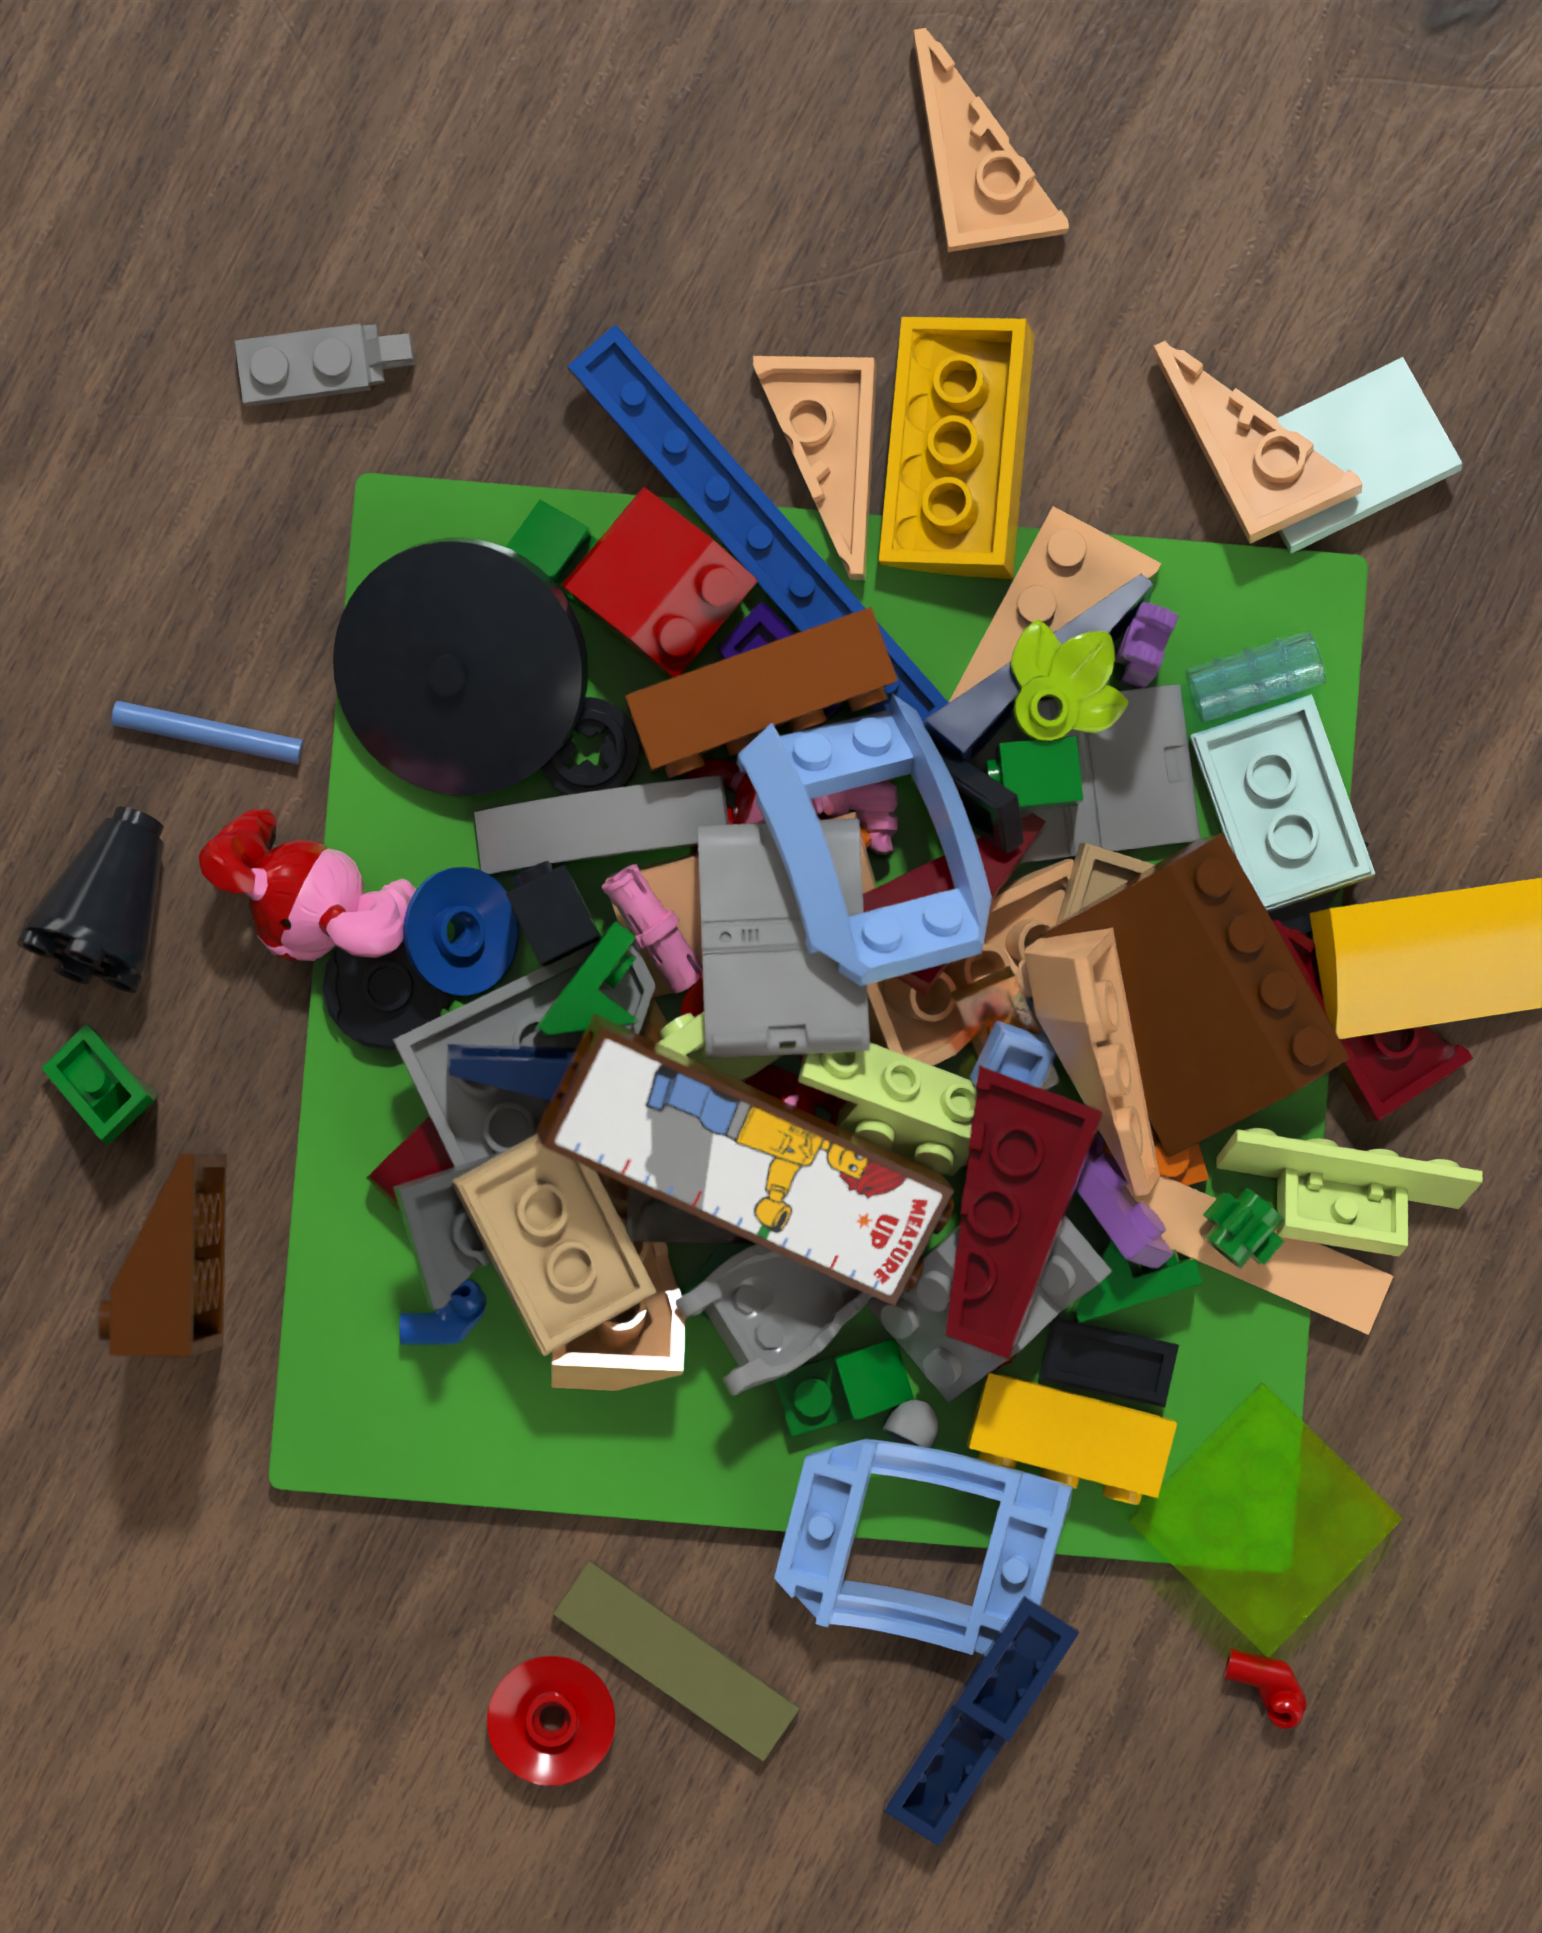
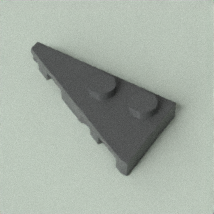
(441, 1232)

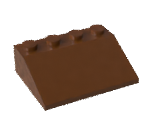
(1209, 994)
(174, 1276)

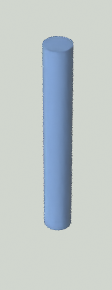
(207, 732)

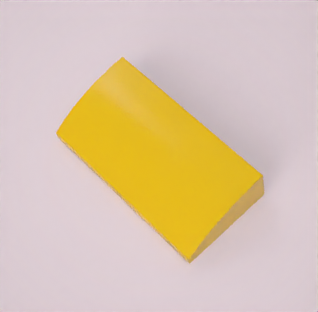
(957, 446)
(1430, 958)

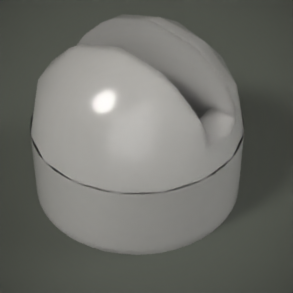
(912, 1424)

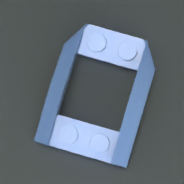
(847, 756)
(828, 1515)

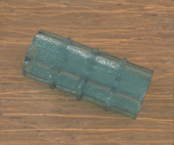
(1255, 676)

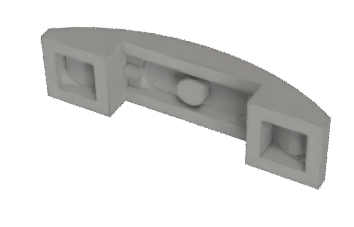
(598, 824)

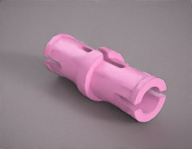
(654, 928)

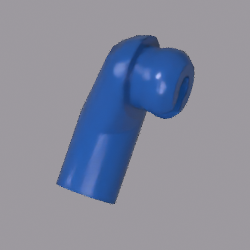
(447, 1323)

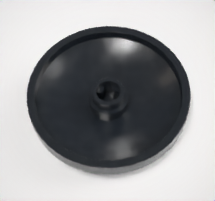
(460, 666)

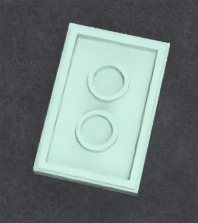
(1383, 435)
(1283, 803)

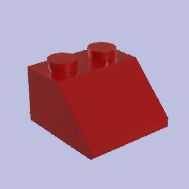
(659, 583)

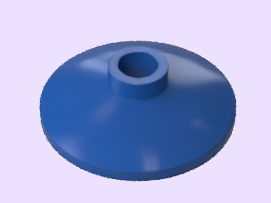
(483, 931)

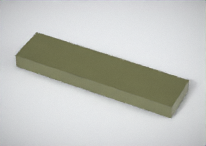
(676, 1660)

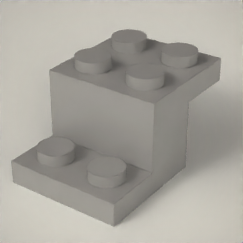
(922, 1313)

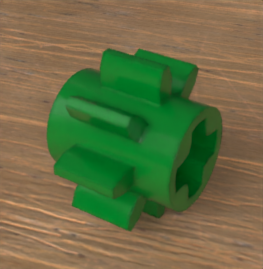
(1243, 1228)

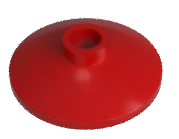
(544, 1753)

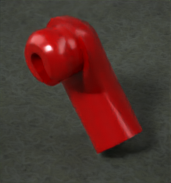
(1274, 1683)

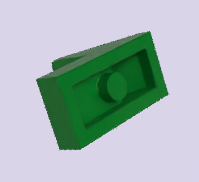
(553, 544)
(581, 996)
(99, 1084)
(1124, 1290)
(844, 1387)

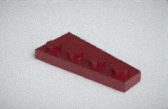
(1016, 1192)

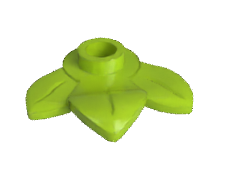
(1069, 674)

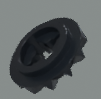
(618, 750)

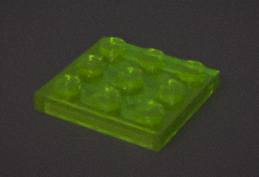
(1265, 1519)

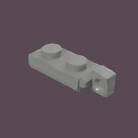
(318, 362)

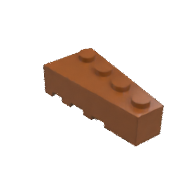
(766, 685)

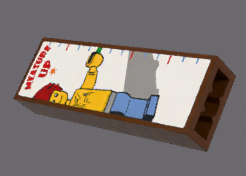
(745, 1161)

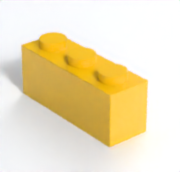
(1071, 1437)

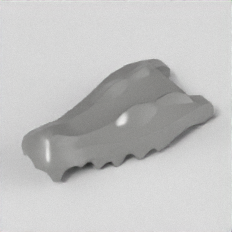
(771, 1313)

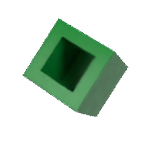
(1039, 772)

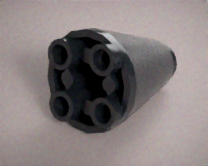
(102, 905)

